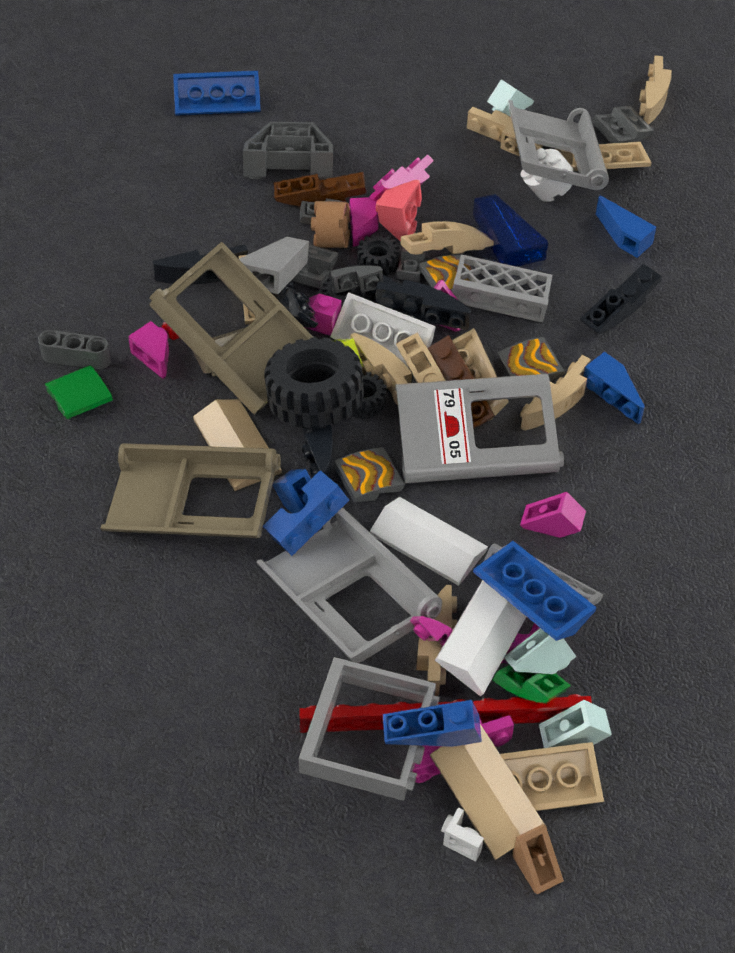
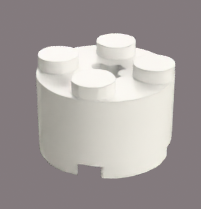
(543, 187)

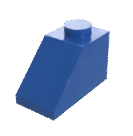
(290, 489)

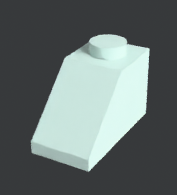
(506, 92)
(540, 654)
(576, 725)

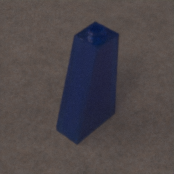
(514, 239)

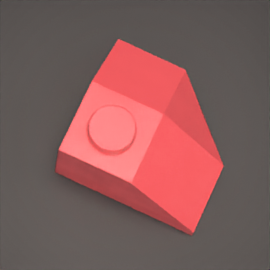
(399, 208)

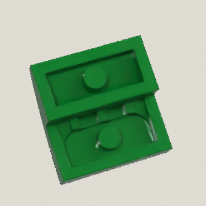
(78, 392)
(531, 686)

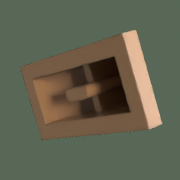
(537, 859)

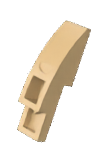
(655, 91)
(495, 126)
(451, 235)
(419, 359)
(382, 363)
(564, 395)
(429, 650)

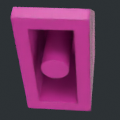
(363, 218)
(326, 314)
(151, 347)
(554, 516)

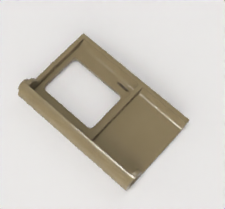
(244, 359)
(157, 483)

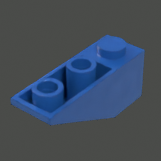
(625, 228)
(613, 384)
(434, 725)

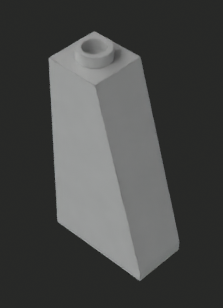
(278, 262)

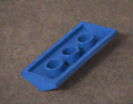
(216, 92)
(535, 591)

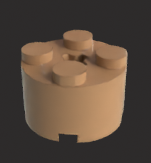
(331, 224)

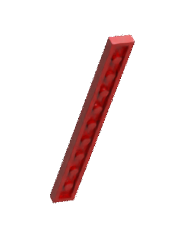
(371, 715)

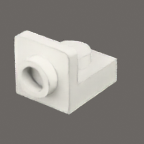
(460, 839)

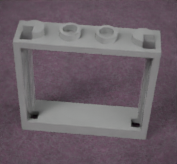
(377, 680)

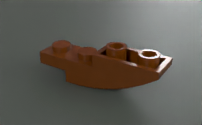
(312, 189)
(455, 368)

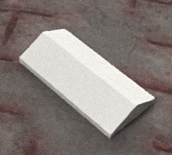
(379, 324)
(428, 540)
(481, 638)

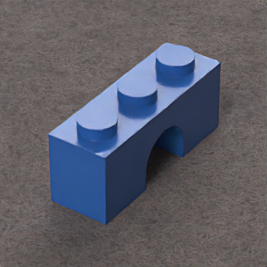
(295, 529)

